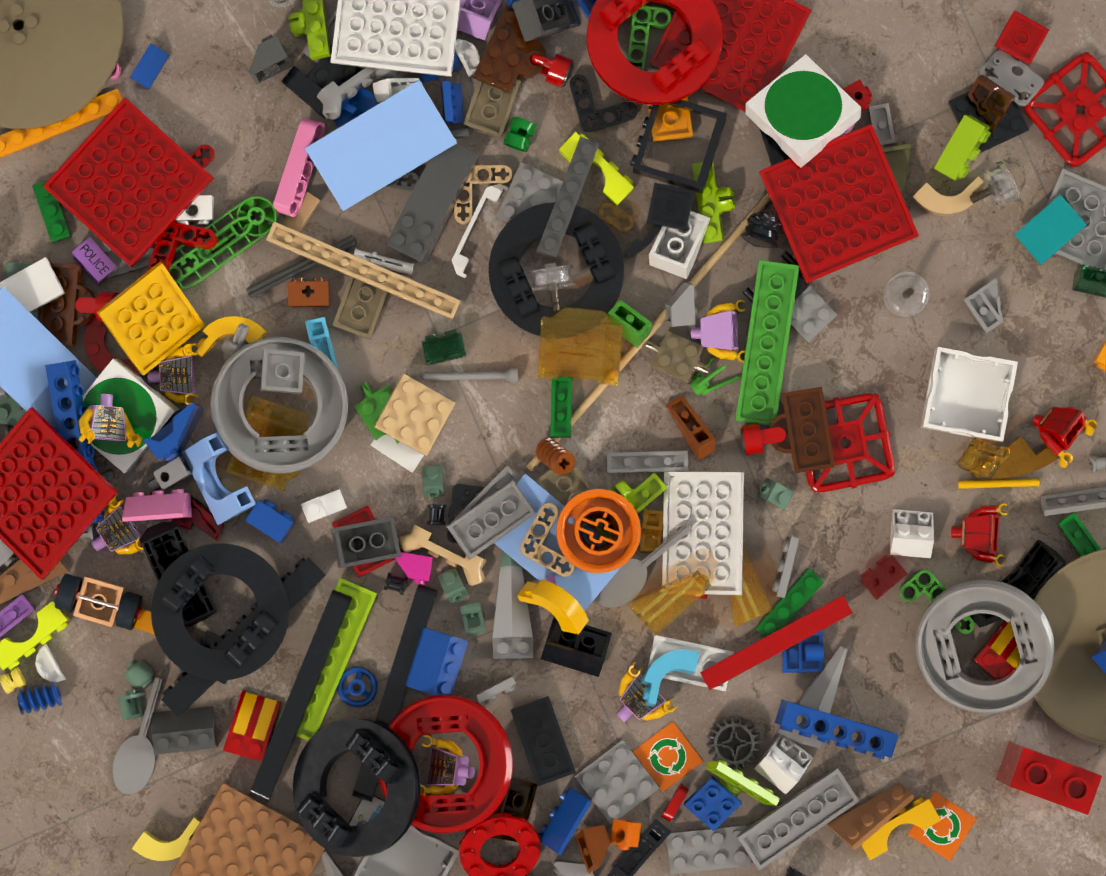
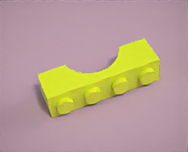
(616, 186)
(49, 621)

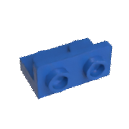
(452, 103)

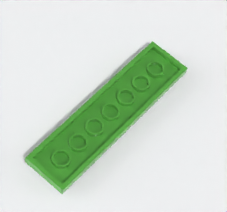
(767, 342)

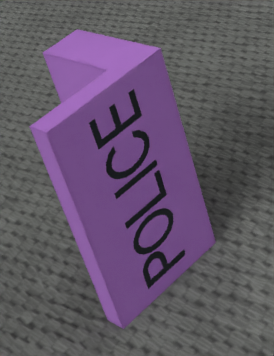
(93, 261)

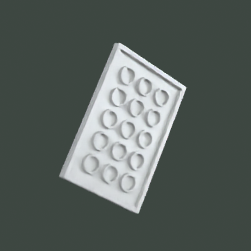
(397, 35)
(715, 512)

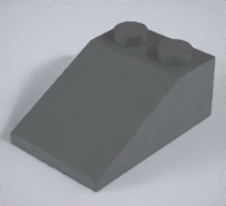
(544, 17)
(365, 542)

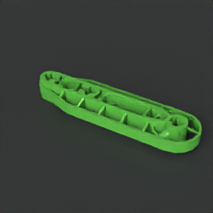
(204, 256)

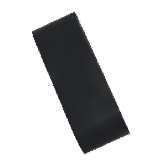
(304, 89)

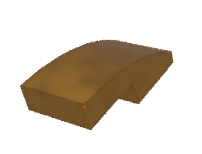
(651, 530)

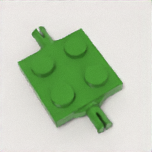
(372, 406)

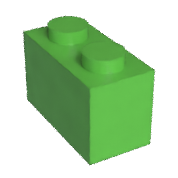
(635, 326)

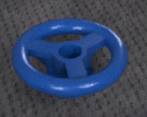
(358, 679)

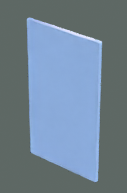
(381, 145)
(23, 355)
(580, 584)

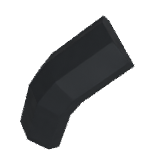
(162, 546)
(1028, 576)

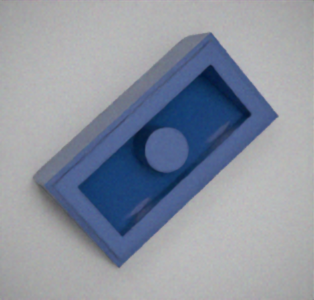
(149, 66)

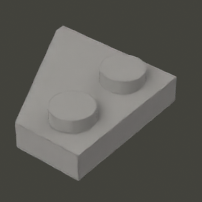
(985, 306)

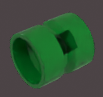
(518, 141)

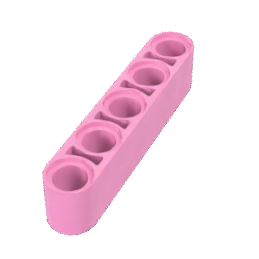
(298, 168)

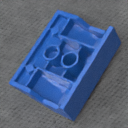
(174, 437)

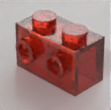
(883, 576)

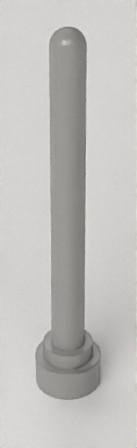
(510, 375)

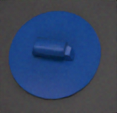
(355, 106)

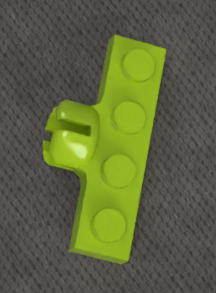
(313, 23)
(713, 204)
(638, 497)
(737, 783)

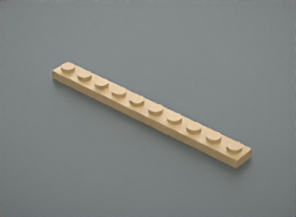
(363, 270)

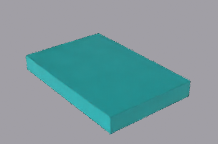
(1050, 229)

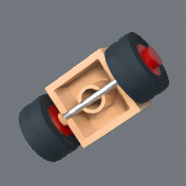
(98, 601)

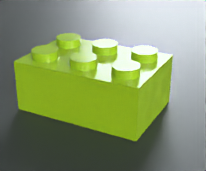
(963, 148)

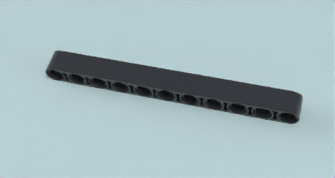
(395, 687)
(300, 696)

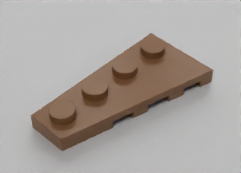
(21, 578)
(870, 816)

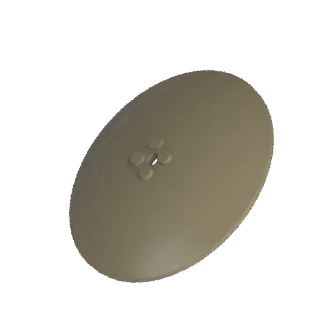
(56, 58)
(1077, 615)

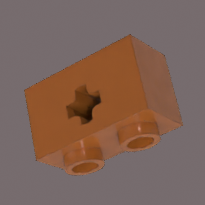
(319, 298)

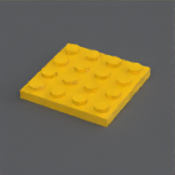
(151, 318)

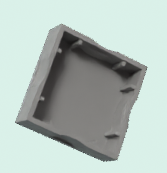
(413, 855)

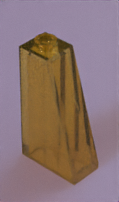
(753, 600)
(667, 602)

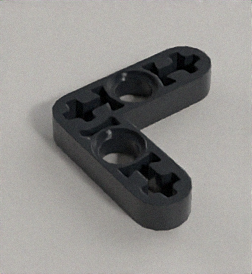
(591, 112)

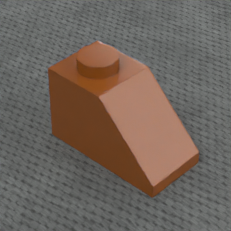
(593, 846)

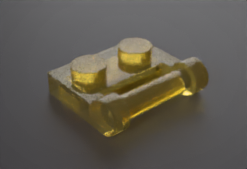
(981, 463)

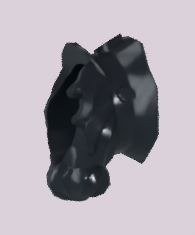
(762, 229)

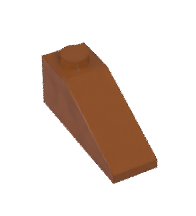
(691, 427)

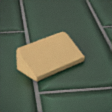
(306, 210)

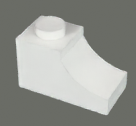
(390, 86)
(324, 506)

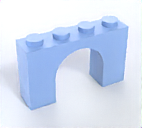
(201, 462)

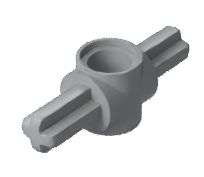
(233, 344)

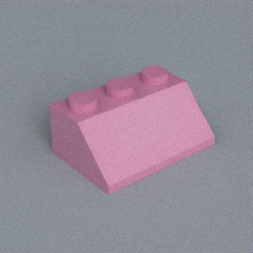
(157, 506)

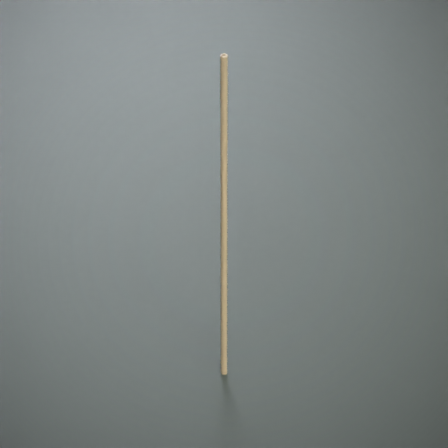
(662, 317)

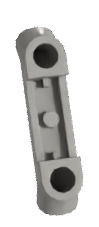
(332, 95)

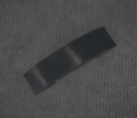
(638, 246)
(636, 856)

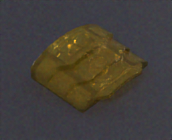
(580, 346)
(269, 421)

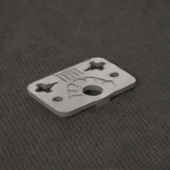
(1011, 82)

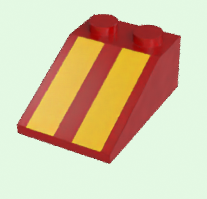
(999, 653)
(252, 726)

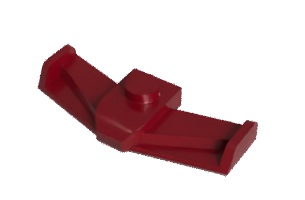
(202, 519)

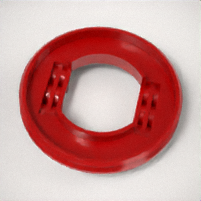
(677, 77)
(452, 715)

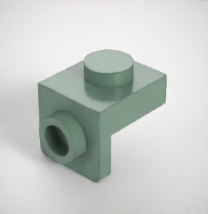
(432, 481)
(775, 493)
(452, 585)
(473, 618)
(131, 704)

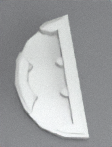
(468, 55)
(47, 665)

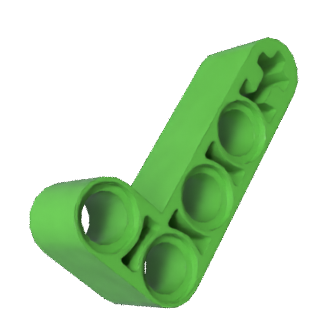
(643, 26)
(927, 590)

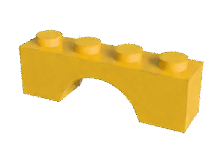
(920, 814)

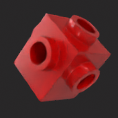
(862, 92)

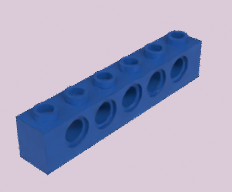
(789, 712)

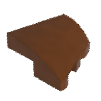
(991, 100)

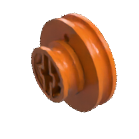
(624, 531)

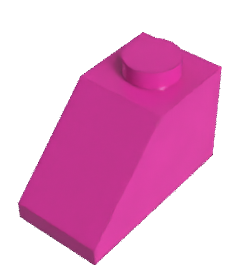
(416, 566)

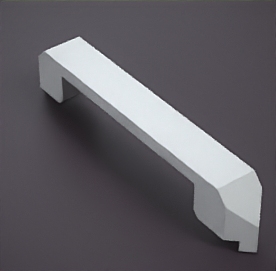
(491, 193)

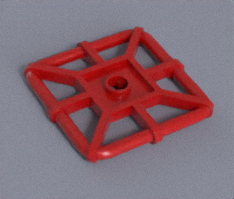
(1066, 110)
(857, 449)

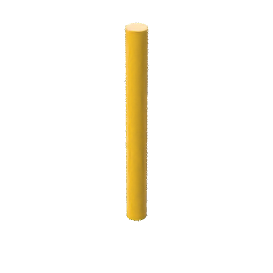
(998, 483)

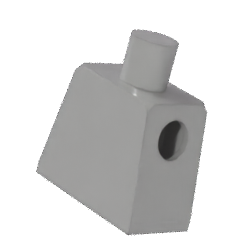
(177, 470)

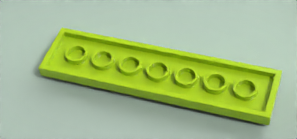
(339, 656)

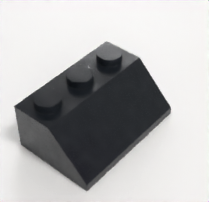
(578, 652)

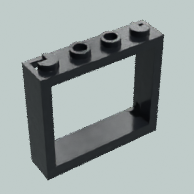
(699, 185)

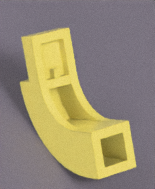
(161, 850)

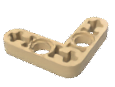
(474, 180)
(539, 548)

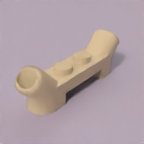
(419, 538)

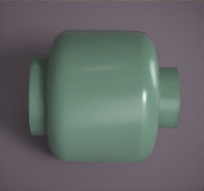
(139, 674)

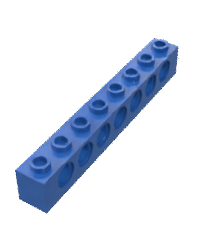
(64, 413)

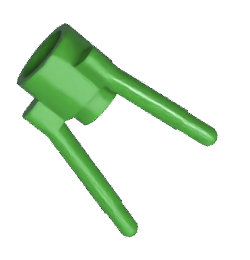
(700, 384)

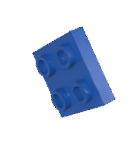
(805, 655)
(712, 803)

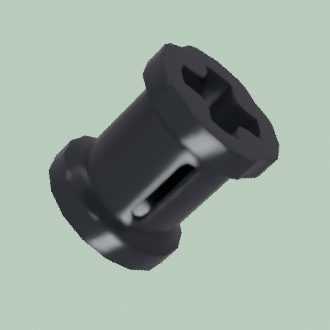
(436, 514)
(395, 583)

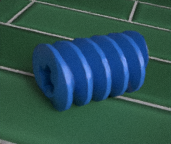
(39, 698)

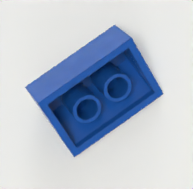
(436, 662)
(564, 820)

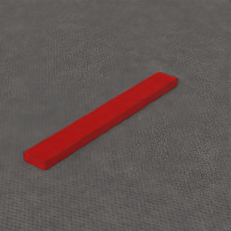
(776, 642)

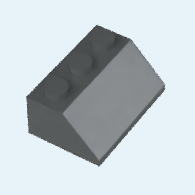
(269, 59)
(189, 732)

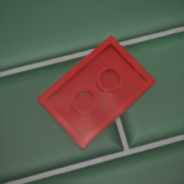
(360, 516)

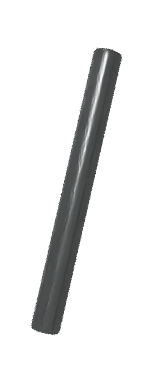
(294, 269)

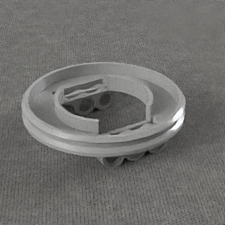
(279, 453)
(940, 658)

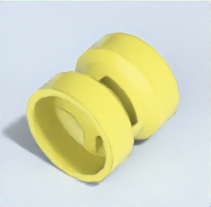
(12, 680)

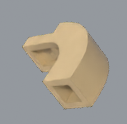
(942, 205)

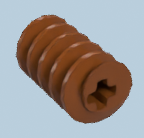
(555, 456)

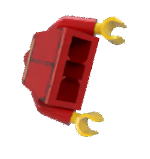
(1061, 428)
(980, 533)

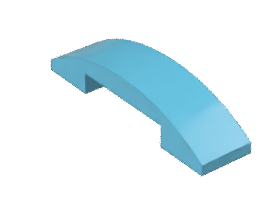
(320, 337)

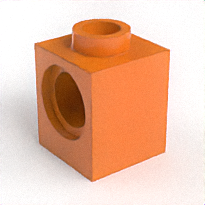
(625, 833)

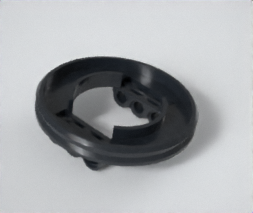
(510, 282)
(258, 640)
(388, 759)

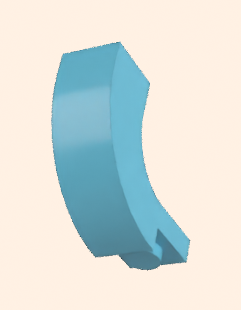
(677, 660)

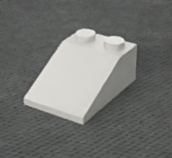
(677, 249)

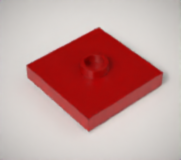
(1021, 37)

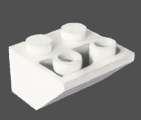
(911, 533)
(783, 763)

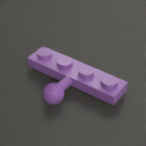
(15, 613)

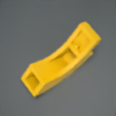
(225, 327)
(558, 602)

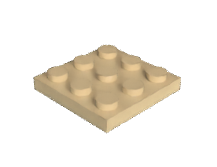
(414, 414)

